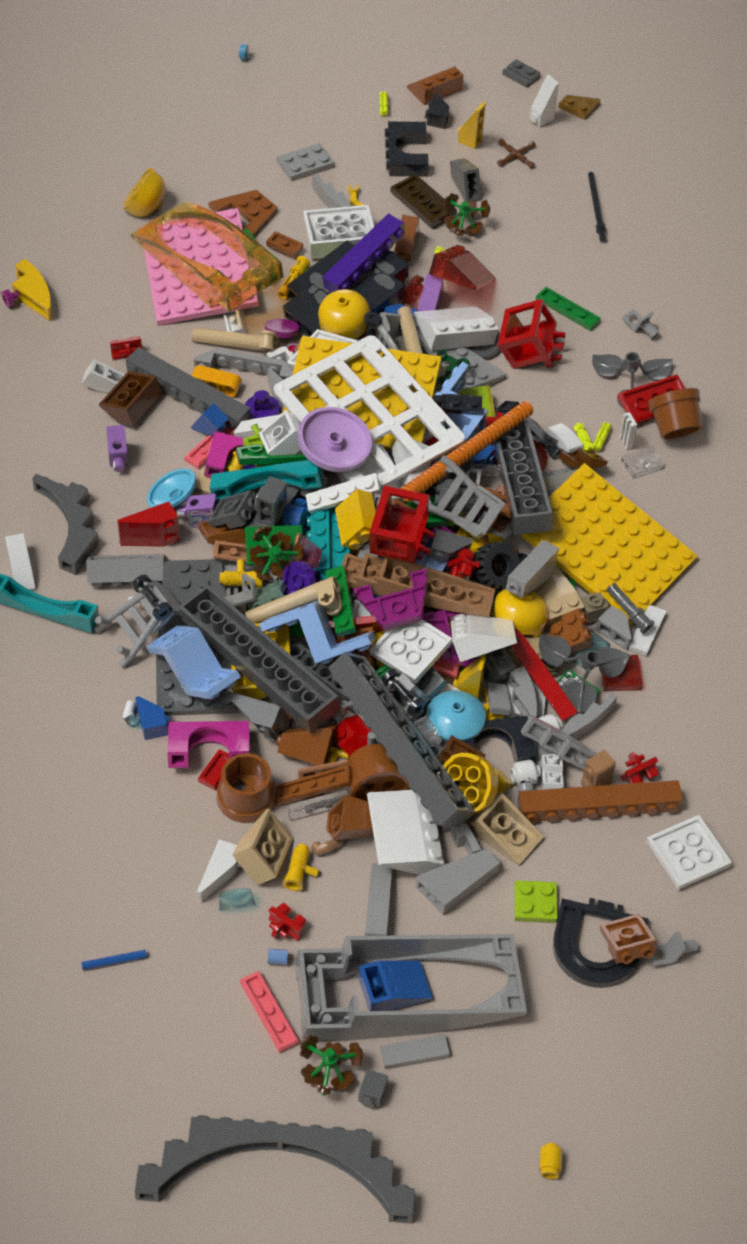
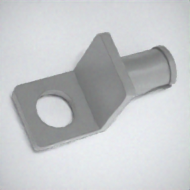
(643, 323)
(240, 599)
(674, 950)

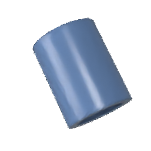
(277, 956)

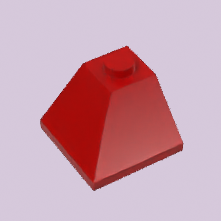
(351, 734)

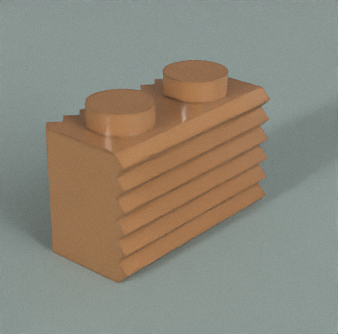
(598, 770)

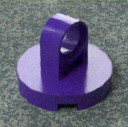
(262, 405)
(299, 575)

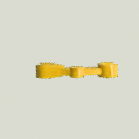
(353, 192)

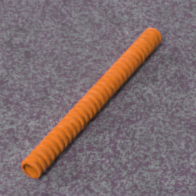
(471, 447)

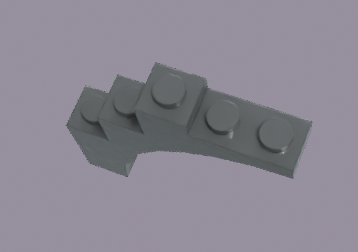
(71, 502)

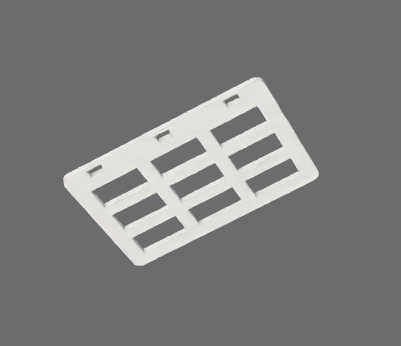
(392, 375)

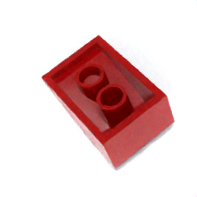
(150, 527)

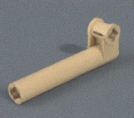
(410, 335)
(267, 342)
(325, 592)

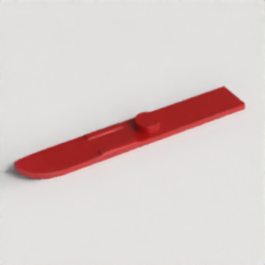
(542, 677)

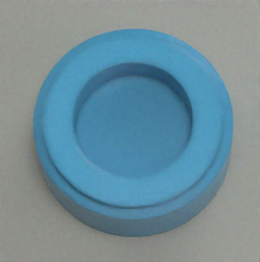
(244, 51)

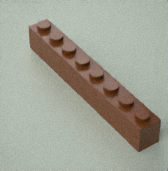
(600, 801)

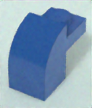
(296, 514)

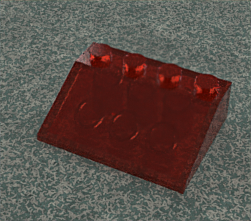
(461, 268)

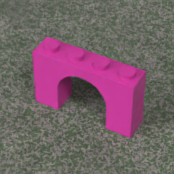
(221, 452)
(186, 735)

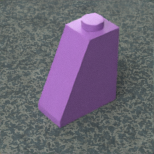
(431, 293)

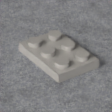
(305, 162)

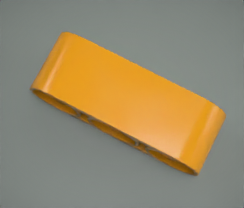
(221, 380)

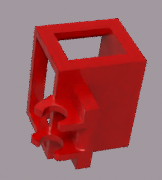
(530, 342)
(400, 529)

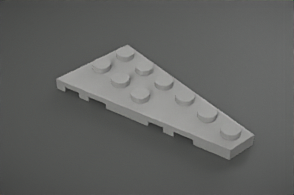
(481, 371)

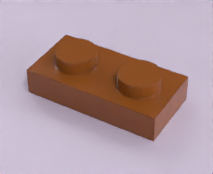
(284, 244)

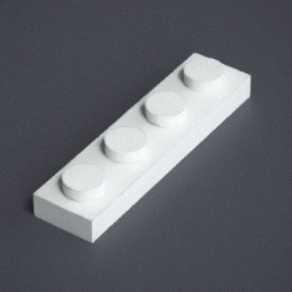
(337, 494)

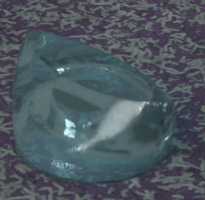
(236, 899)

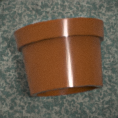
(677, 413)
(374, 772)
(255, 798)

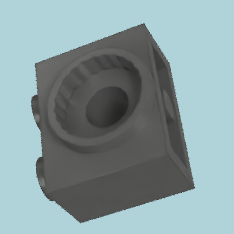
(271, 501)
(498, 666)

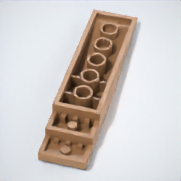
(442, 589)

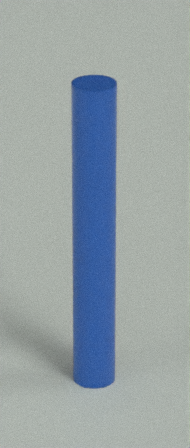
(90, 964)

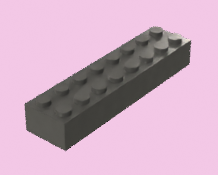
(523, 481)

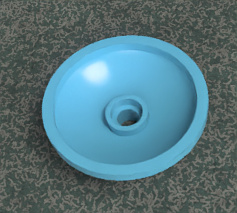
(172, 487)
(462, 722)

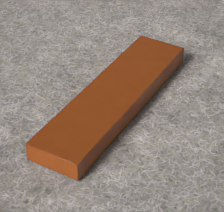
(314, 785)

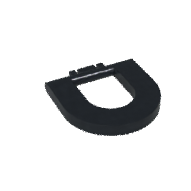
(572, 961)

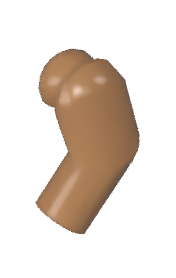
(321, 849)

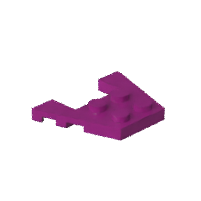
(398, 607)
(440, 621)

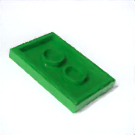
(249, 543)

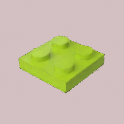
(535, 901)

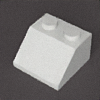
(281, 435)

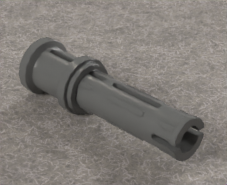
(635, 614)

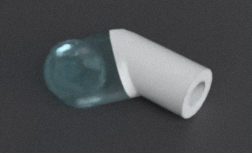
(129, 715)

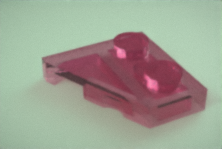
(312, 551)

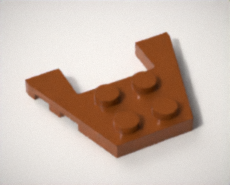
(251, 206)

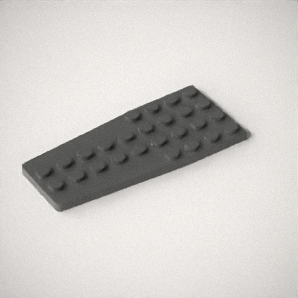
(183, 580)

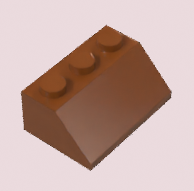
(442, 83)

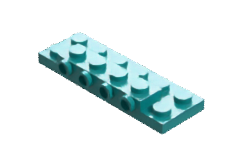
(326, 536)

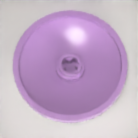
(334, 439)

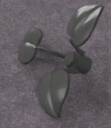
(609, 364)
(609, 660)

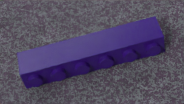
(364, 254)

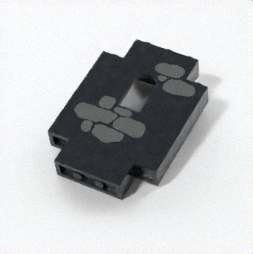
(380, 289)

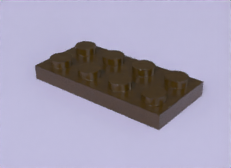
(422, 200)

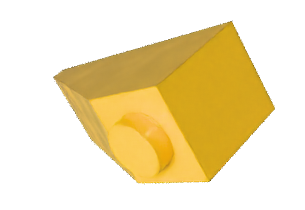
(472, 131)
(471, 677)

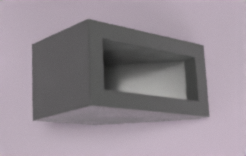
(447, 545)

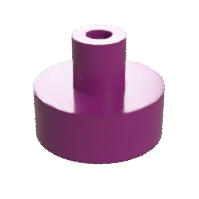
(9, 298)

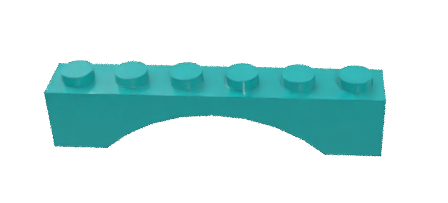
(299, 474)
(75, 613)

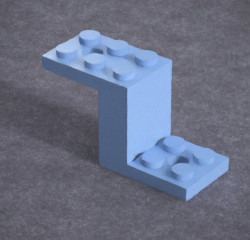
(468, 424)
(318, 632)
(193, 662)

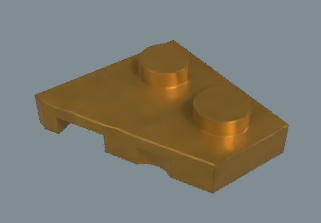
(579, 105)

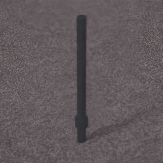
(600, 226)

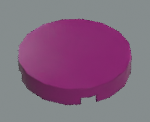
(282, 327)

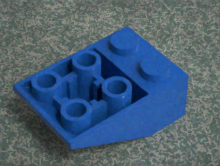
(393, 984)

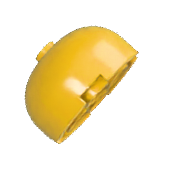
(146, 194)
(343, 313)
(527, 613)
(474, 769)

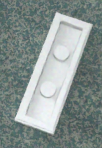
(642, 642)

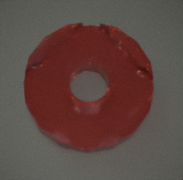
(413, 291)

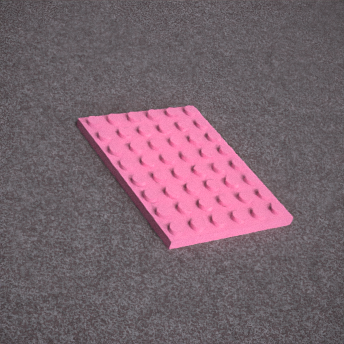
(192, 239)

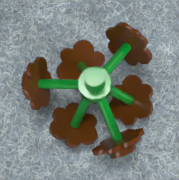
(466, 210)
(279, 544)
(331, 1057)

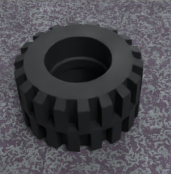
(508, 558)

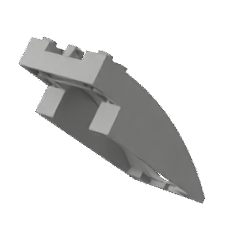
(349, 1023)

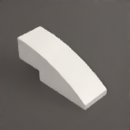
(20, 561)

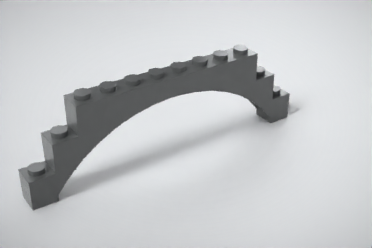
(223, 1137)

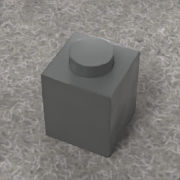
(373, 1089)

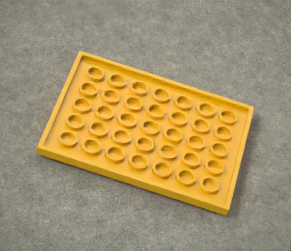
(421, 367)
(611, 541)

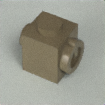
(594, 606)

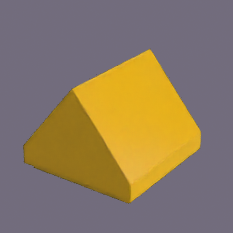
(503, 781)

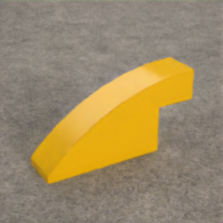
(32, 289)

